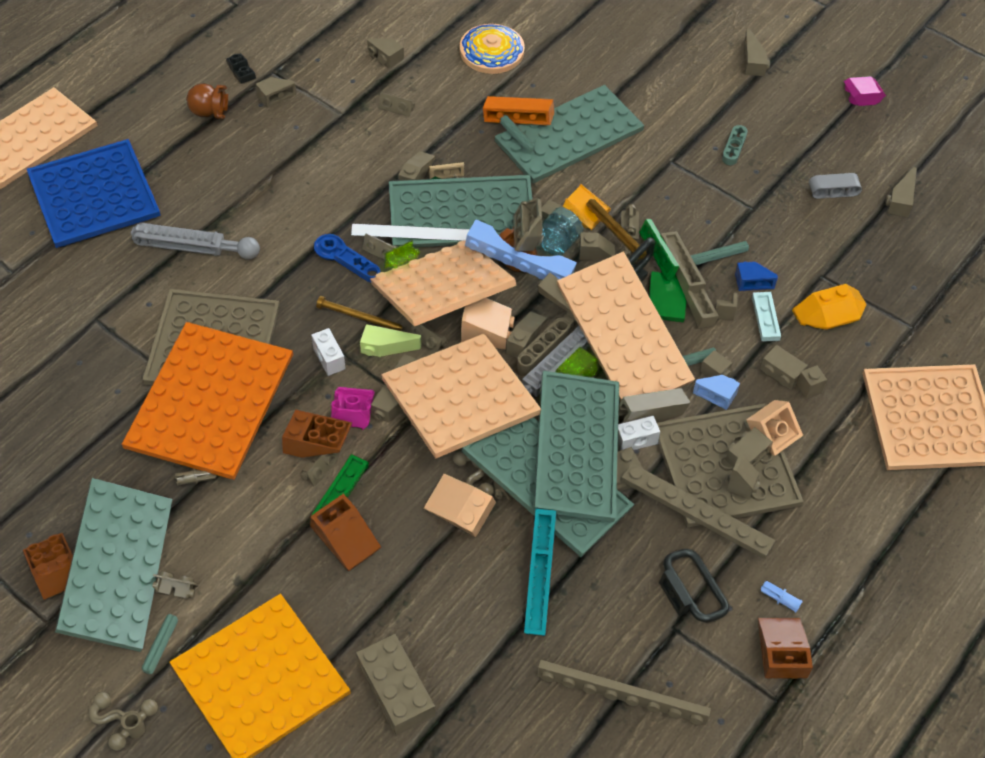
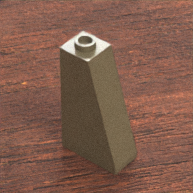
(660, 404)
(385, 405)

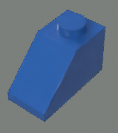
(754, 277)

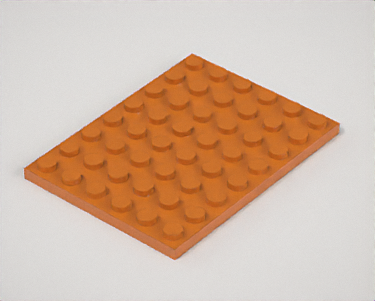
(208, 400)

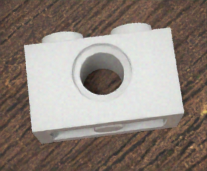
(328, 352)
(638, 433)

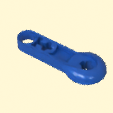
(344, 256)

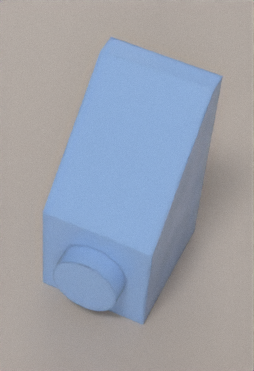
(717, 390)

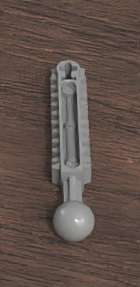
(192, 240)
(554, 359)

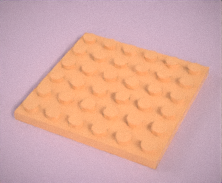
(441, 282)
(460, 395)
(928, 415)

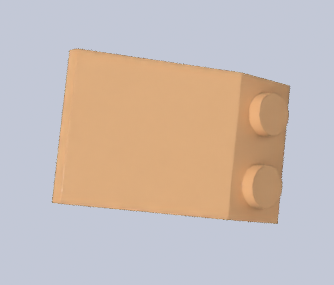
(460, 504)

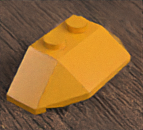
(831, 307)

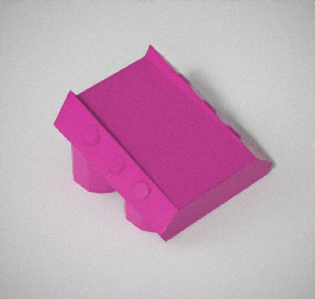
(864, 91)
(352, 406)

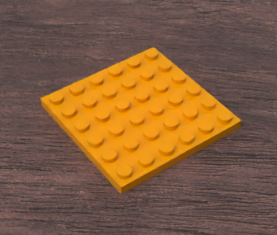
(259, 678)

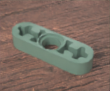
(735, 150)

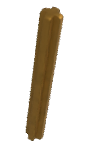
(613, 226)

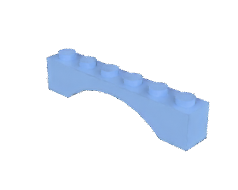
(486, 241)

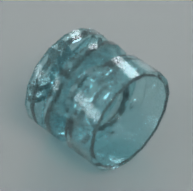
(560, 231)

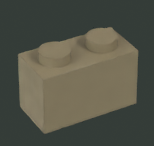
(783, 366)
(752, 445)

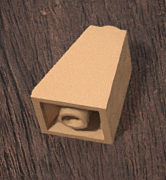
(489, 319)

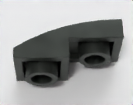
(240, 68)

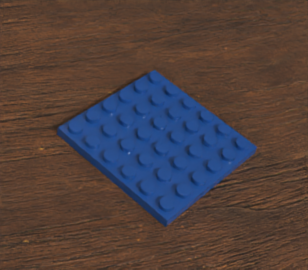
(93, 193)

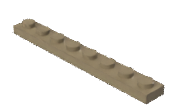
(698, 511)
(630, 694)

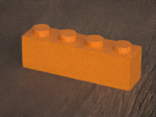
(519, 110)

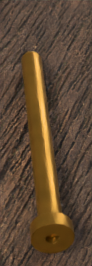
(322, 302)

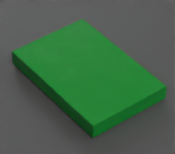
(667, 297)

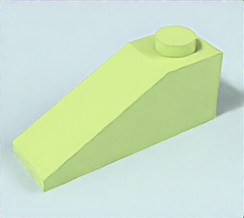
(385, 341)

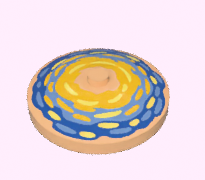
(491, 48)

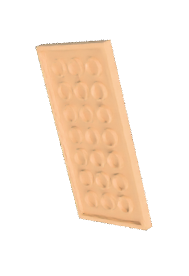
(39, 133)
(624, 328)

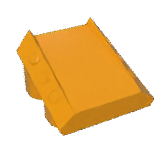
(577, 204)

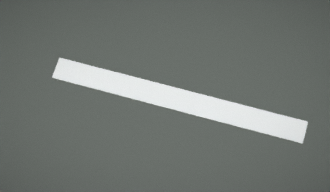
(410, 232)

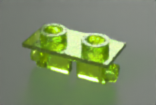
(400, 255)

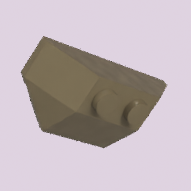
(528, 225)

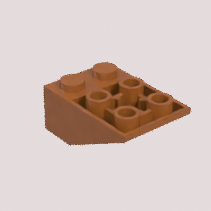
(314, 435)
(344, 532)
(49, 564)
(784, 648)

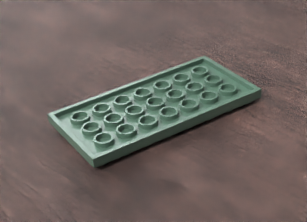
(575, 133)
(456, 204)
(577, 446)
(511, 462)
(114, 566)

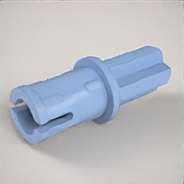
(781, 596)

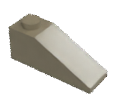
(755, 56)
(416, 167)
(902, 195)
(524, 333)

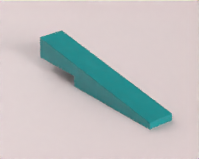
(540, 572)

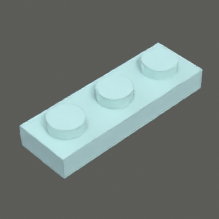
(766, 316)

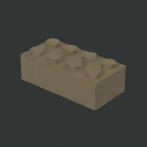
(395, 684)

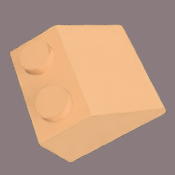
(777, 424)

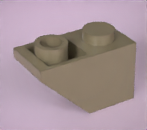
(386, 51)

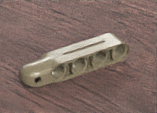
(545, 343)

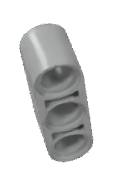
(835, 185)

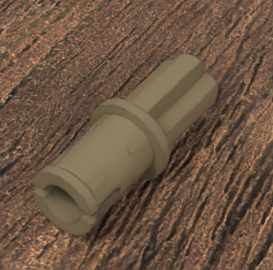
(193, 477)

